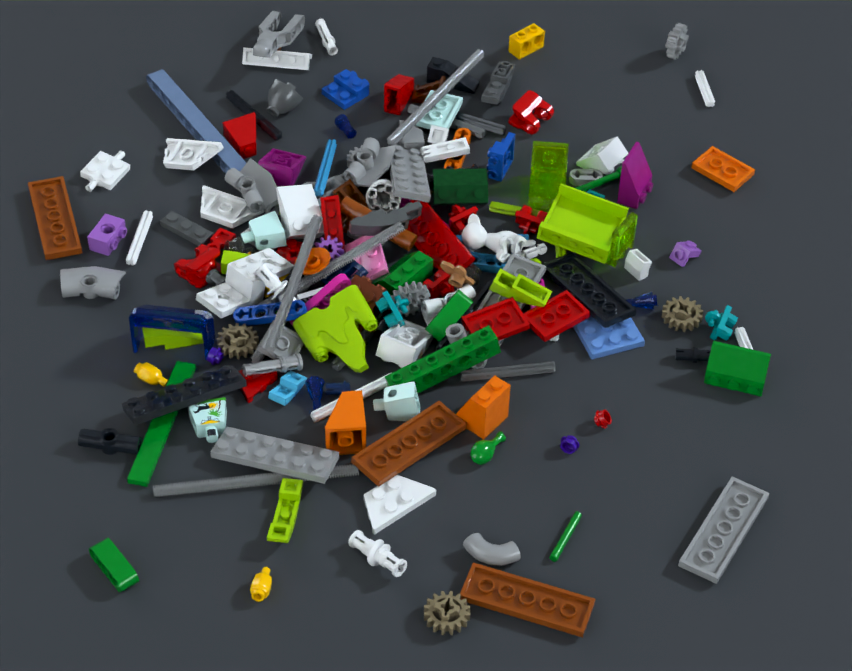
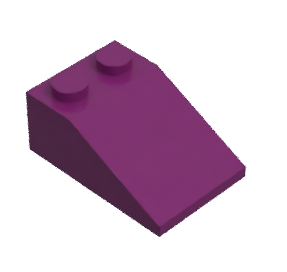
(283, 166)
(635, 178)

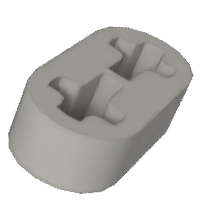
(584, 176)

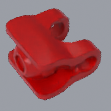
(527, 111)
(198, 268)

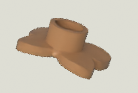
(458, 274)

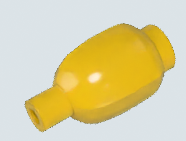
(150, 374)
(261, 585)

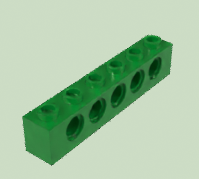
(448, 360)

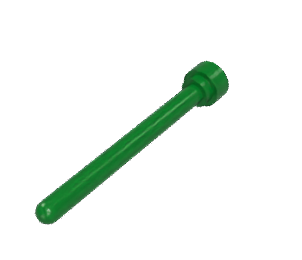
(603, 180)

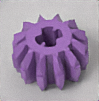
(331, 245)

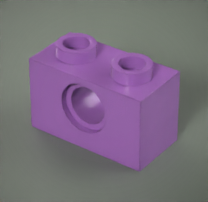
(107, 234)

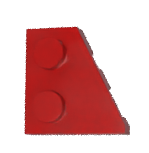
(257, 383)

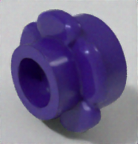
(215, 356)
(569, 444)

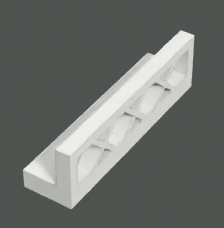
(279, 59)

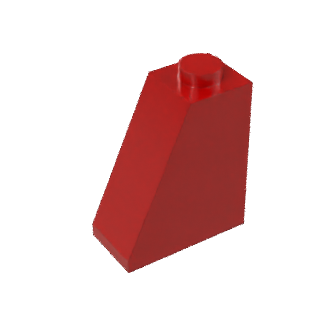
(397, 93)
(242, 134)

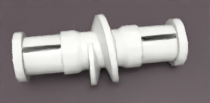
(272, 282)
(377, 553)

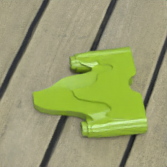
(337, 328)

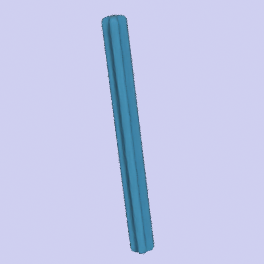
(325, 167)

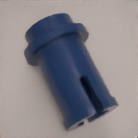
(337, 388)

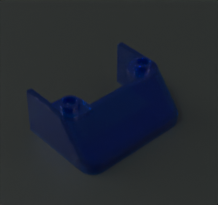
(171, 319)

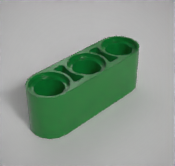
(449, 315)
(114, 565)

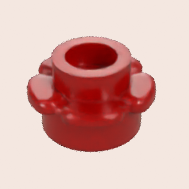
(602, 418)

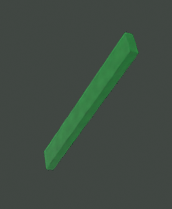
(157, 433)

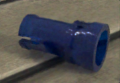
(344, 124)

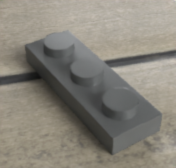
(186, 229)

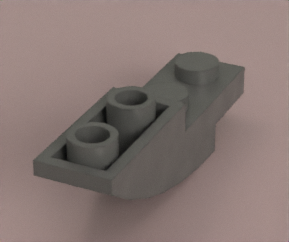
(498, 83)
(378, 220)

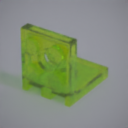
(622, 239)

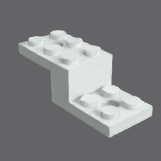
(241, 285)

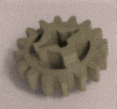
(682, 314)
(237, 340)
(437, 609)

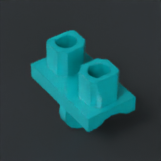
(395, 317)
(719, 321)

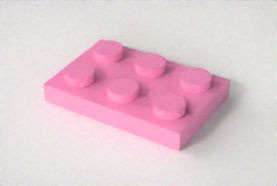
(373, 261)

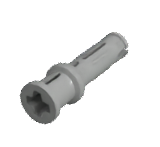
(281, 364)

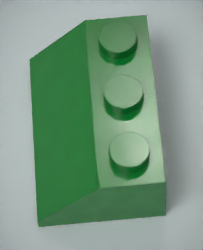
(409, 268)
(737, 368)

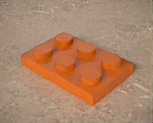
(723, 168)

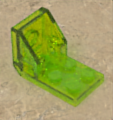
(547, 173)

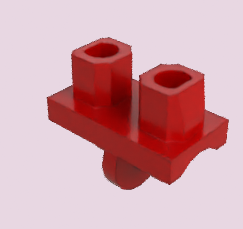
(460, 216)
(527, 221)
(440, 286)

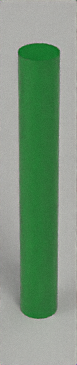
(565, 536)

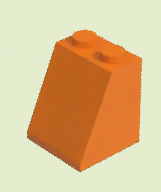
(487, 407)
(347, 424)

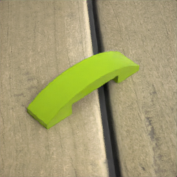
(286, 511)

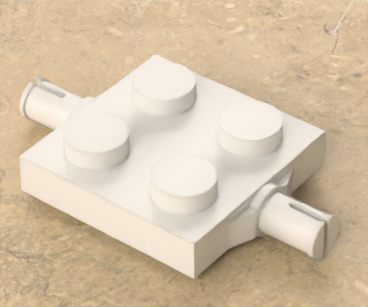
(105, 170)

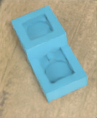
(288, 388)

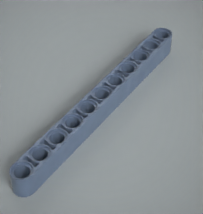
(193, 119)

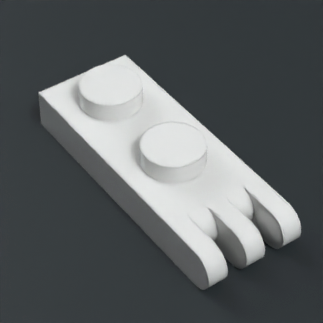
(445, 150)

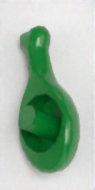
(484, 449)

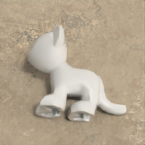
(502, 242)

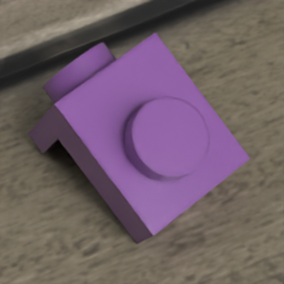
(684, 251)

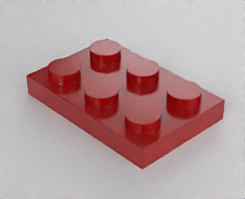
(556, 316)
(503, 318)

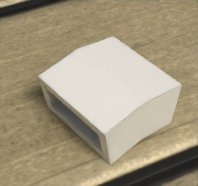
(637, 264)

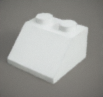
(604, 156)

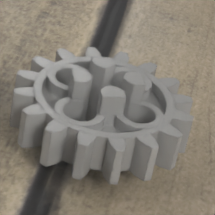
(414, 293)

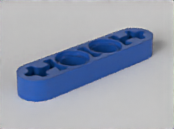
(269, 316)

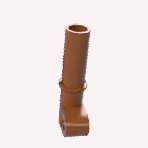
(351, 209)

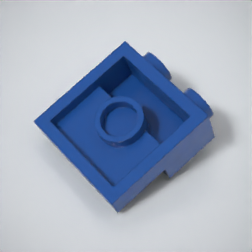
(346, 89)
(501, 157)

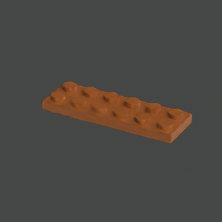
(54, 218)
(408, 443)
(527, 599)

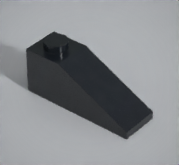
(439, 67)

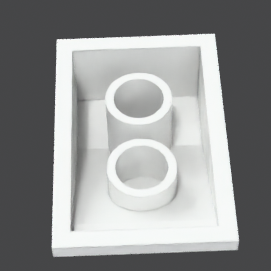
(297, 208)
(403, 344)

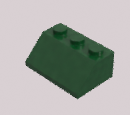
(460, 186)

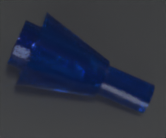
(644, 301)
(315, 388)

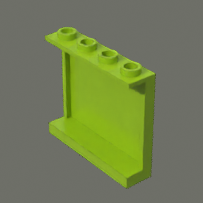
(582, 223)

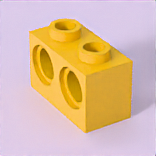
(526, 41)

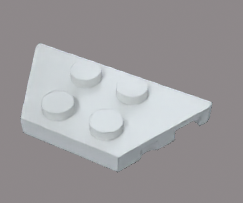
(189, 153)
(224, 208)
(395, 500)

